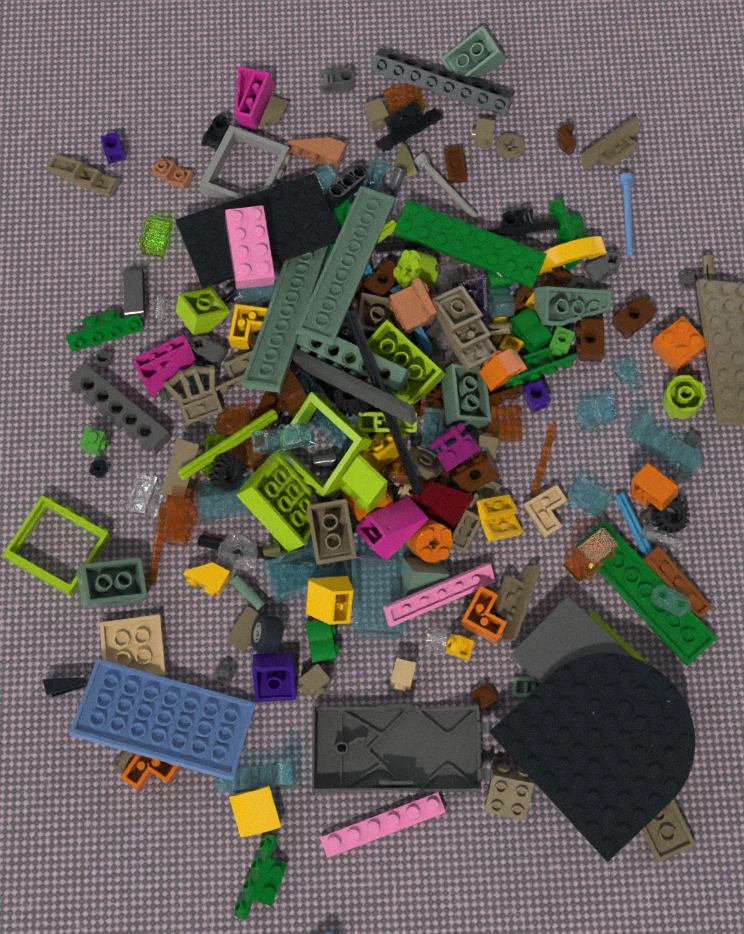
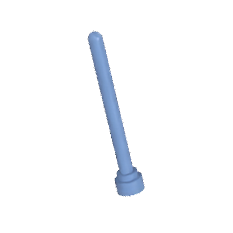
(626, 181)

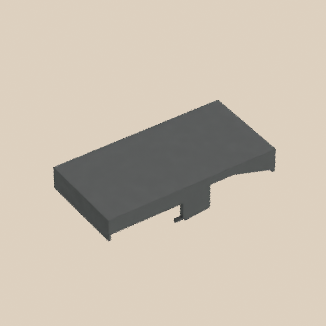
(562, 638)
(397, 749)

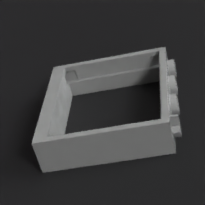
(232, 134)

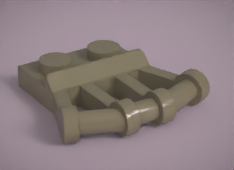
(200, 405)

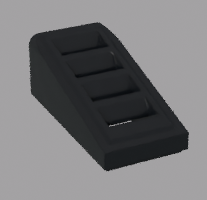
(59, 686)

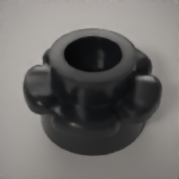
(98, 473)

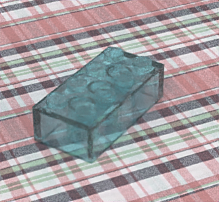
(290, 574)

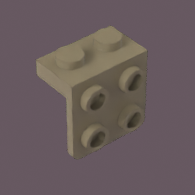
(509, 792)

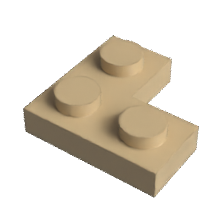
(541, 510)

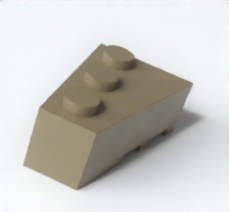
(183, 453)

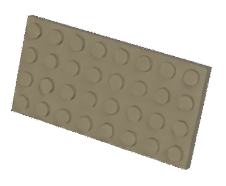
(723, 330)

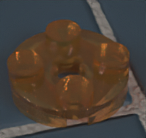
(232, 421)

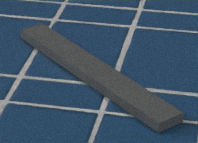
(354, 386)

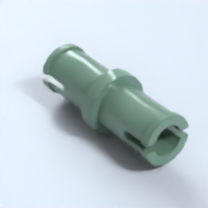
(248, 592)

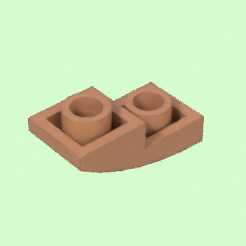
(170, 173)

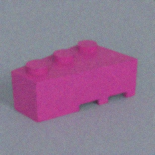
(252, 96)
(163, 363)

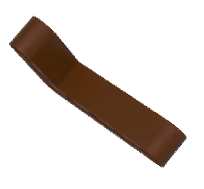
(291, 391)

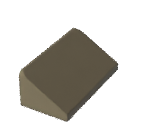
(241, 633)

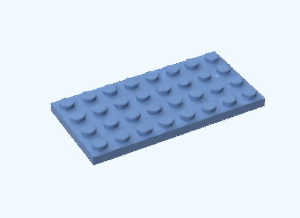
(163, 719)

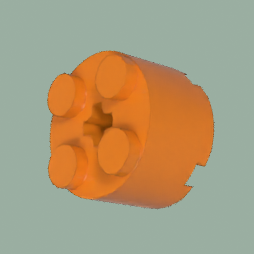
(431, 542)

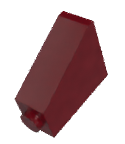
(442, 503)

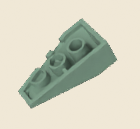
(564, 305)

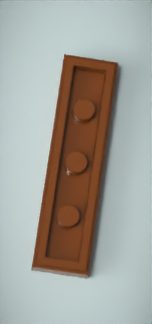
(676, 580)

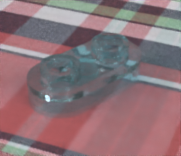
(671, 600)

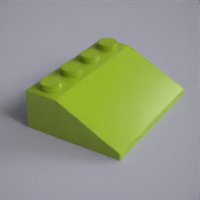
(397, 348)
(279, 501)

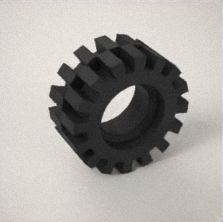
(349, 406)
(219, 468)
(680, 520)

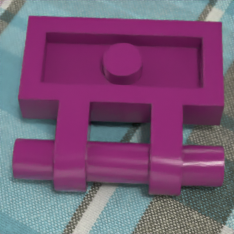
(457, 452)

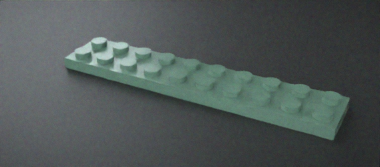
(345, 266)
(278, 335)

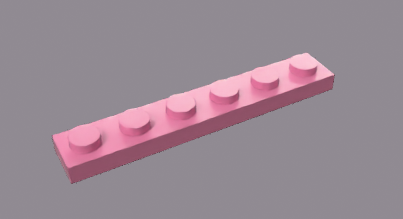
(438, 594)
(382, 825)

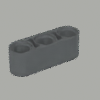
(134, 292)

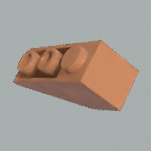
(319, 150)

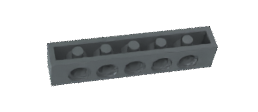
(86, 376)

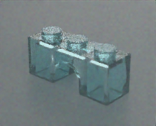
(289, 438)

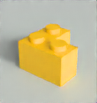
(244, 323)

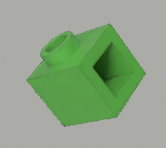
(561, 342)
(94, 442)

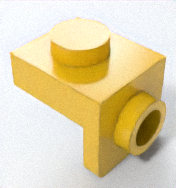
(459, 646)

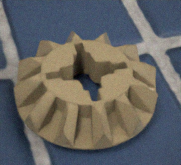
(504, 141)

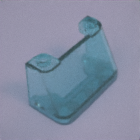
(374, 586)

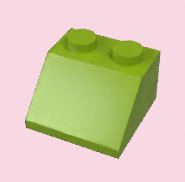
(201, 310)
(364, 485)

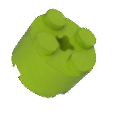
(414, 266)
(683, 397)

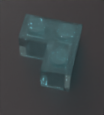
(433, 427)

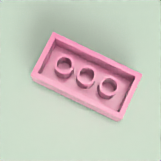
(249, 247)

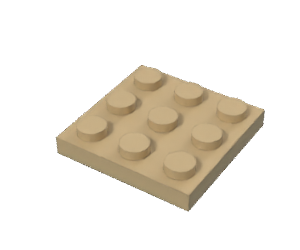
(135, 643)

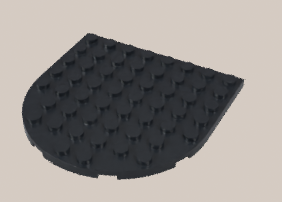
(603, 745)

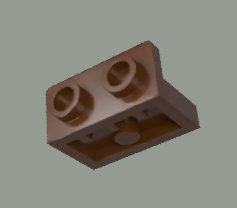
(503, 393)
(270, 401)

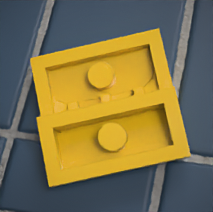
(498, 517)
(255, 811)

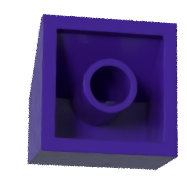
(274, 677)

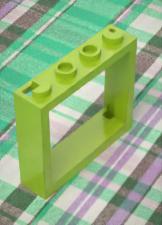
(358, 447)
(29, 525)

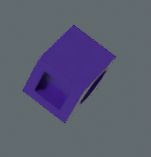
(115, 153)
(533, 403)

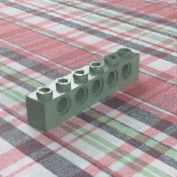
(398, 374)

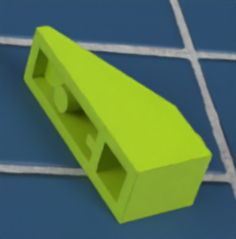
(376, 422)

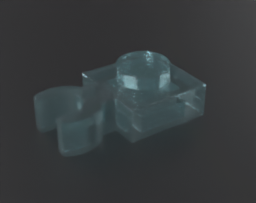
(627, 373)

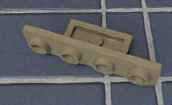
(614, 146)
(235, 370)
(514, 601)

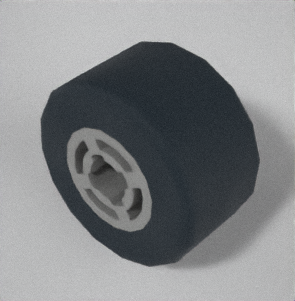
(266, 633)

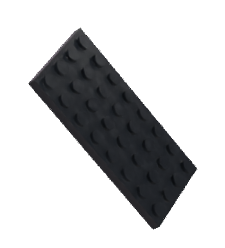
(295, 221)

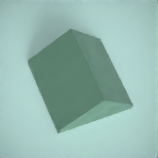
(421, 574)

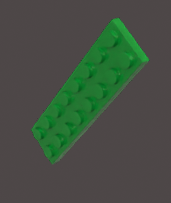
(470, 244)
(634, 583)

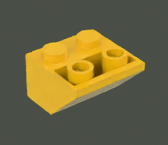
(382, 450)
(330, 599)

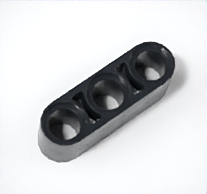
(346, 186)

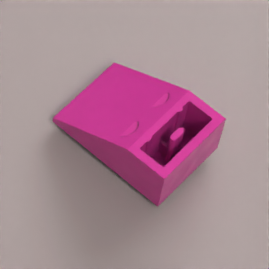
(391, 526)

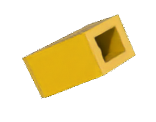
(210, 577)

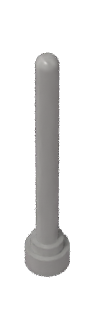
(422, 161)

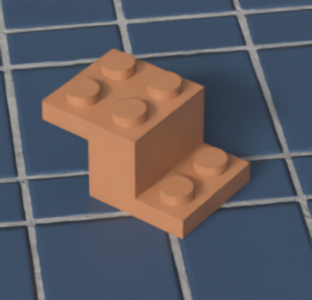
(412, 307)

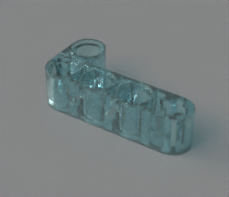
(664, 445)
(252, 778)

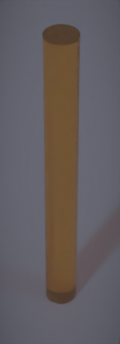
(543, 460)
(156, 548)

